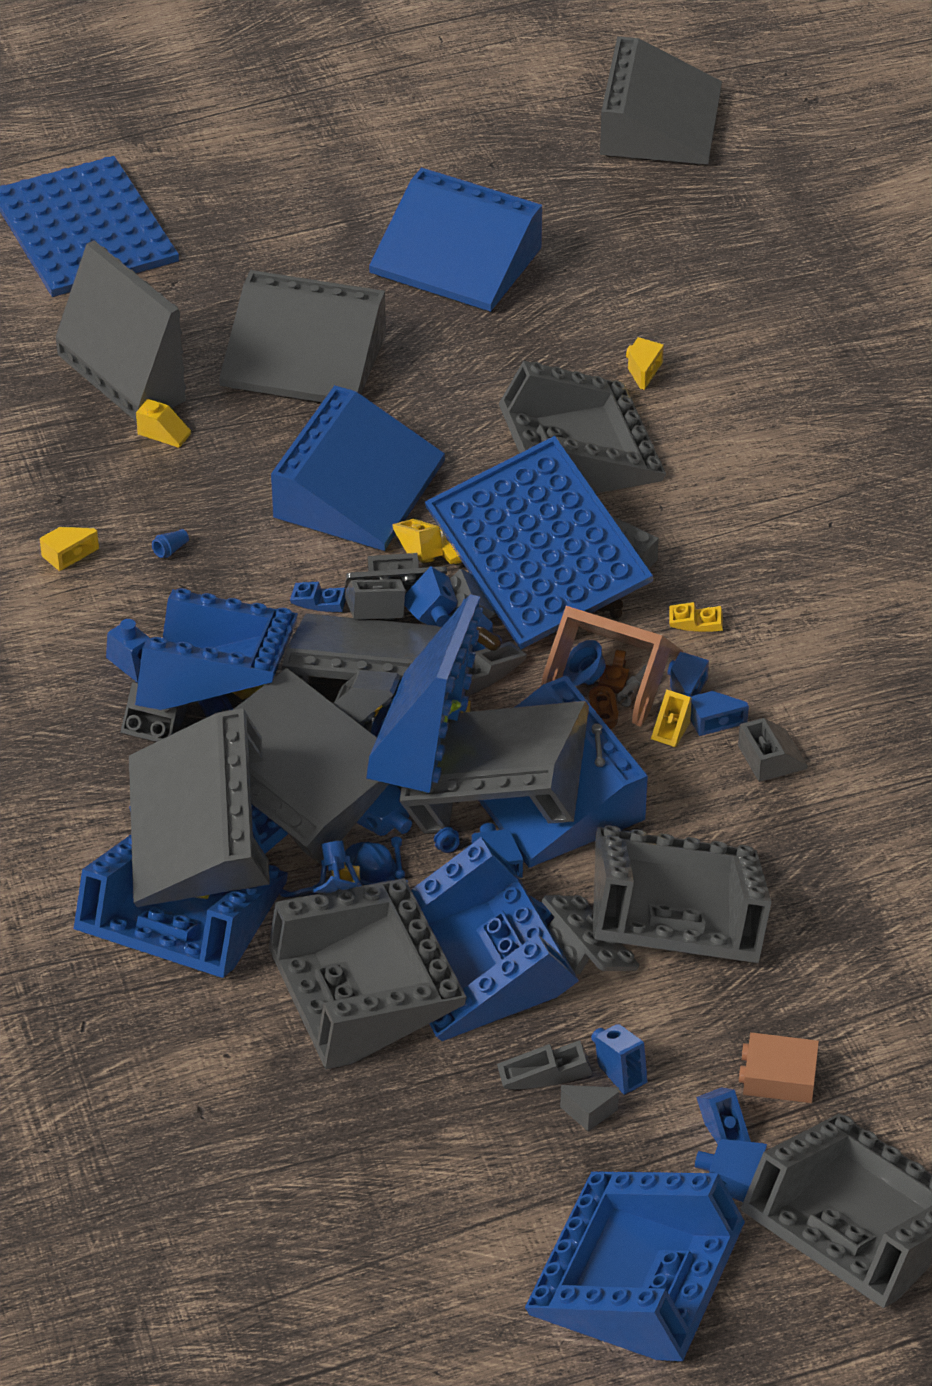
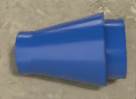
(166, 544)

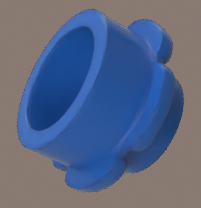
(446, 840)

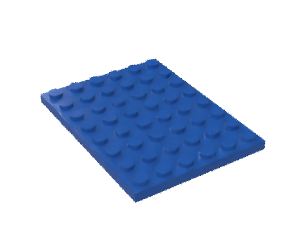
(77, 205)
(538, 541)

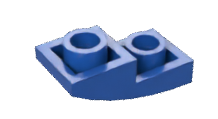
(311, 596)

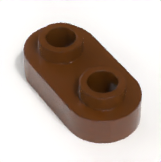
(604, 703)

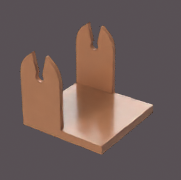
(659, 646)

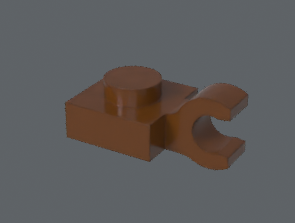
(615, 675)

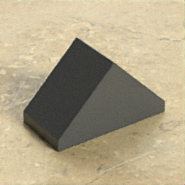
(589, 1103)

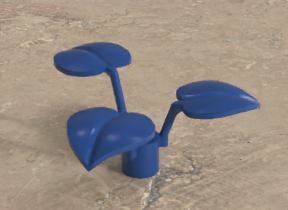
(334, 859)

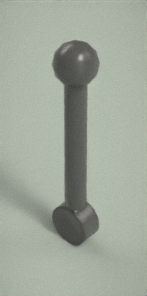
(597, 730)

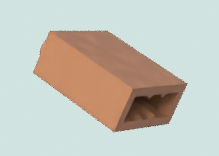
(779, 1067)

